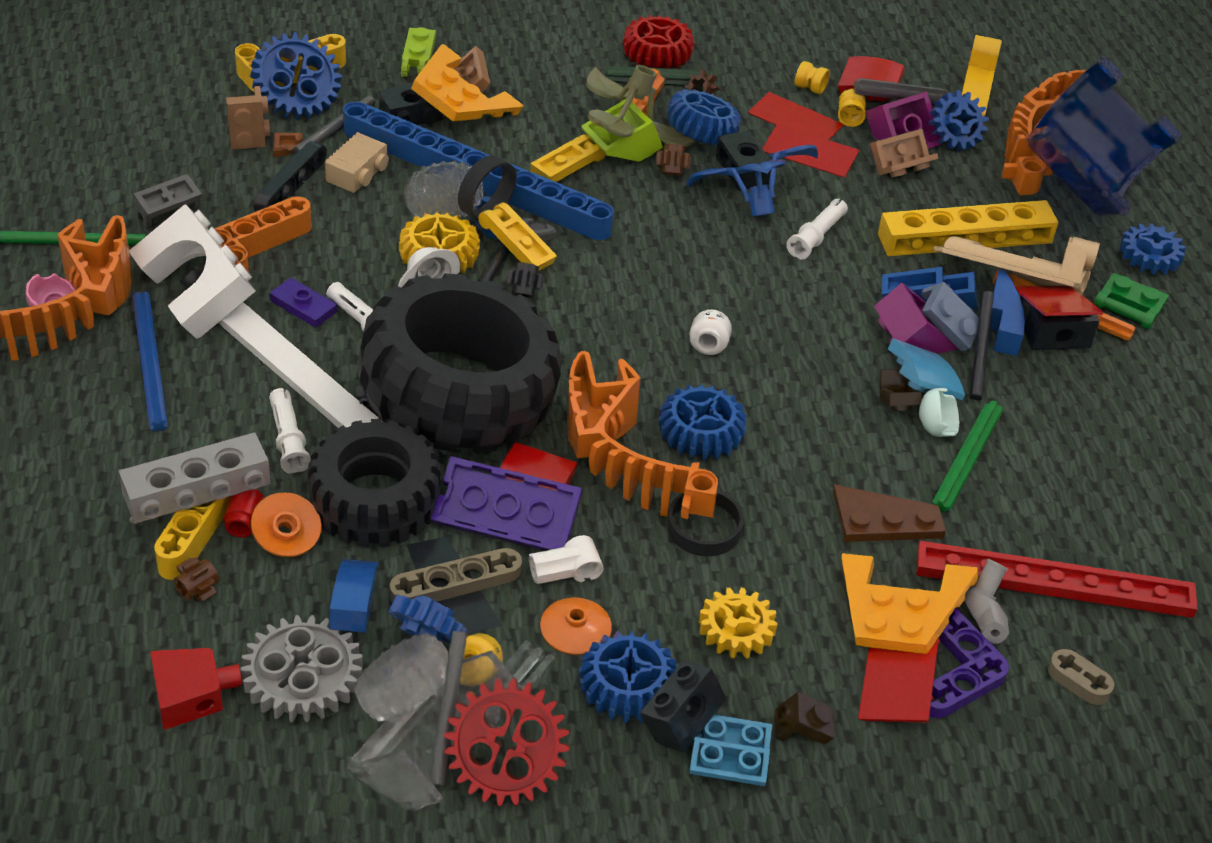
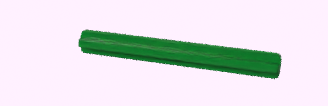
(967, 456)

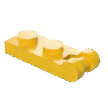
(567, 159)
(517, 236)

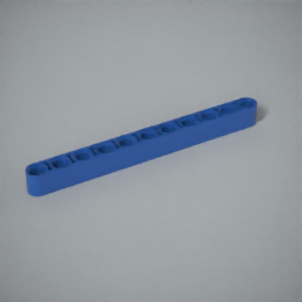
(532, 191)

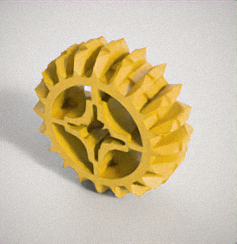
(442, 233)

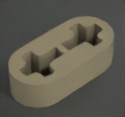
(1081, 676)

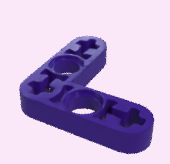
(971, 669)

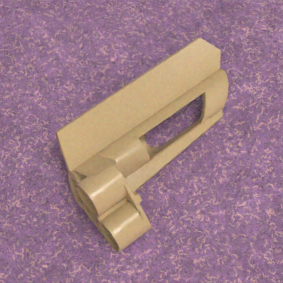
(1073, 271)

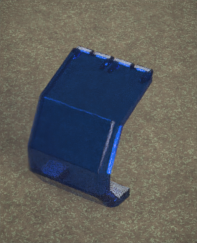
(1099, 139)

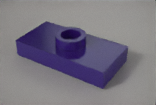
(303, 302)

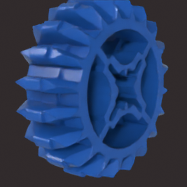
(702, 116)
(702, 421)
(606, 676)

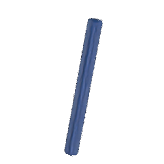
(150, 362)

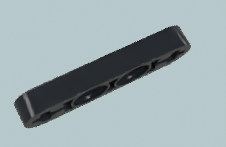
(292, 175)

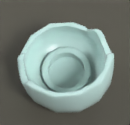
(939, 413)

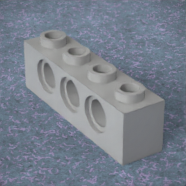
(194, 477)

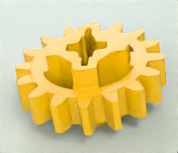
(737, 622)

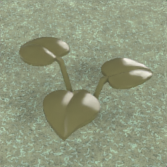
(639, 86)

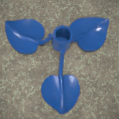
(760, 196)

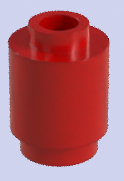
(240, 511)

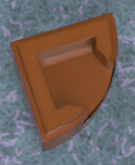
(285, 142)

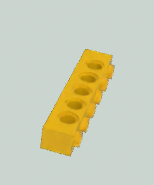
(988, 224)

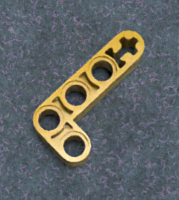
(246, 53)
(981, 69)
(187, 535)

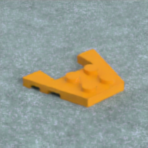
(453, 95)
(901, 616)

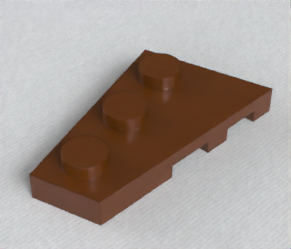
(885, 517)

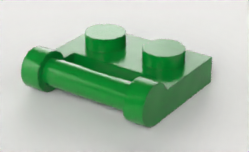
(1131, 300)

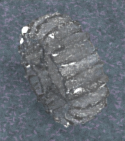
(437, 189)
(402, 677)

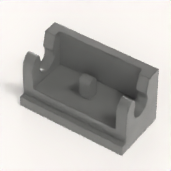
(165, 198)

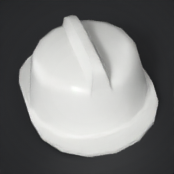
(431, 262)

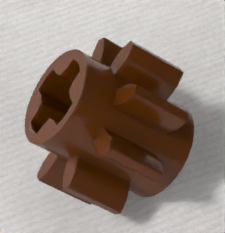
(707, 81)
(673, 159)
(196, 579)

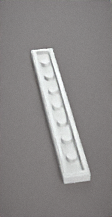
(295, 367)

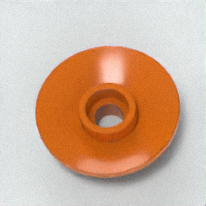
(287, 511)
(573, 635)

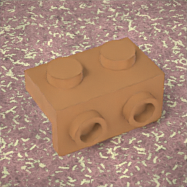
(474, 69)
(246, 120)
(900, 152)

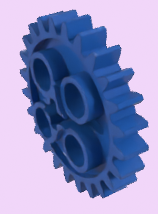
(321, 83)

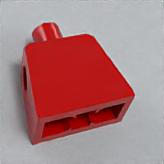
(190, 684)

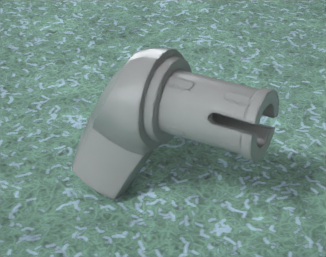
(982, 604)

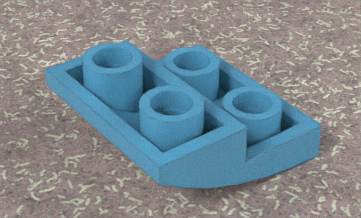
(926, 369)
(732, 750)

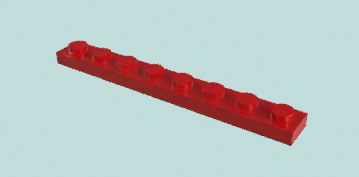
(1066, 579)

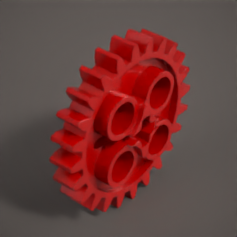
(475, 728)

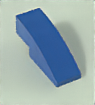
(962, 284)
(1007, 316)
(353, 595)

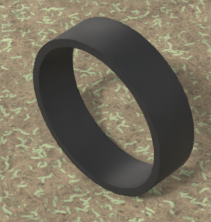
(475, 177)
(706, 548)

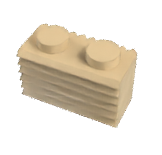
(356, 162)

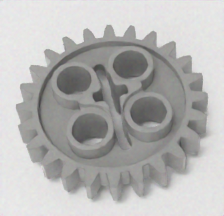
(301, 668)

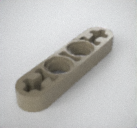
(453, 573)

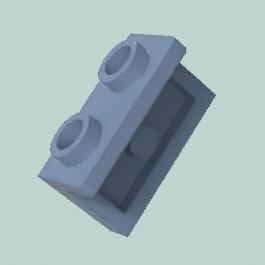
(950, 315)

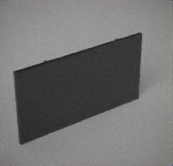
(469, 609)

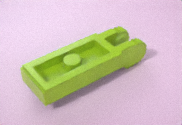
(417, 49)

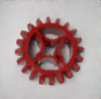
(658, 42)

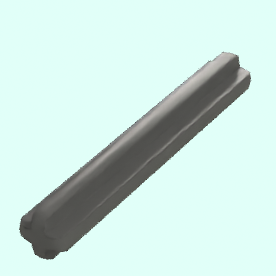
(895, 90)

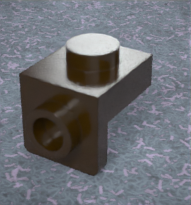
(896, 391)
(805, 717)

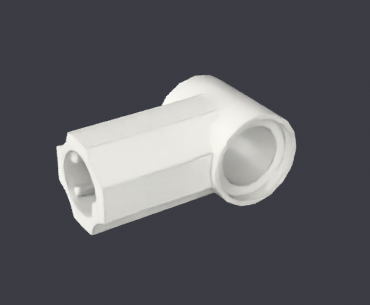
(575, 559)

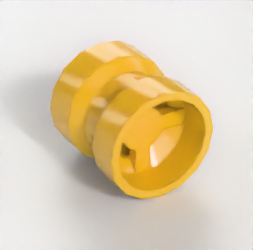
(812, 77)
(851, 108)

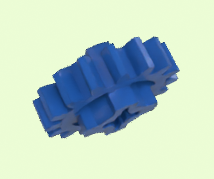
(964, 111)
(1152, 248)
(425, 616)

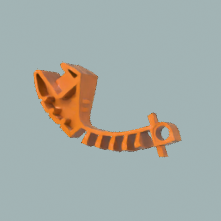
(1021, 162)
(100, 280)
(607, 411)

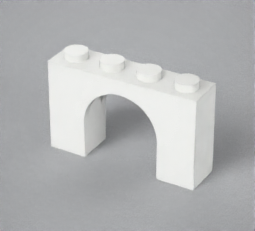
(221, 283)

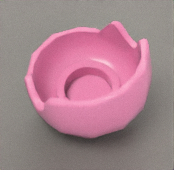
(46, 289)

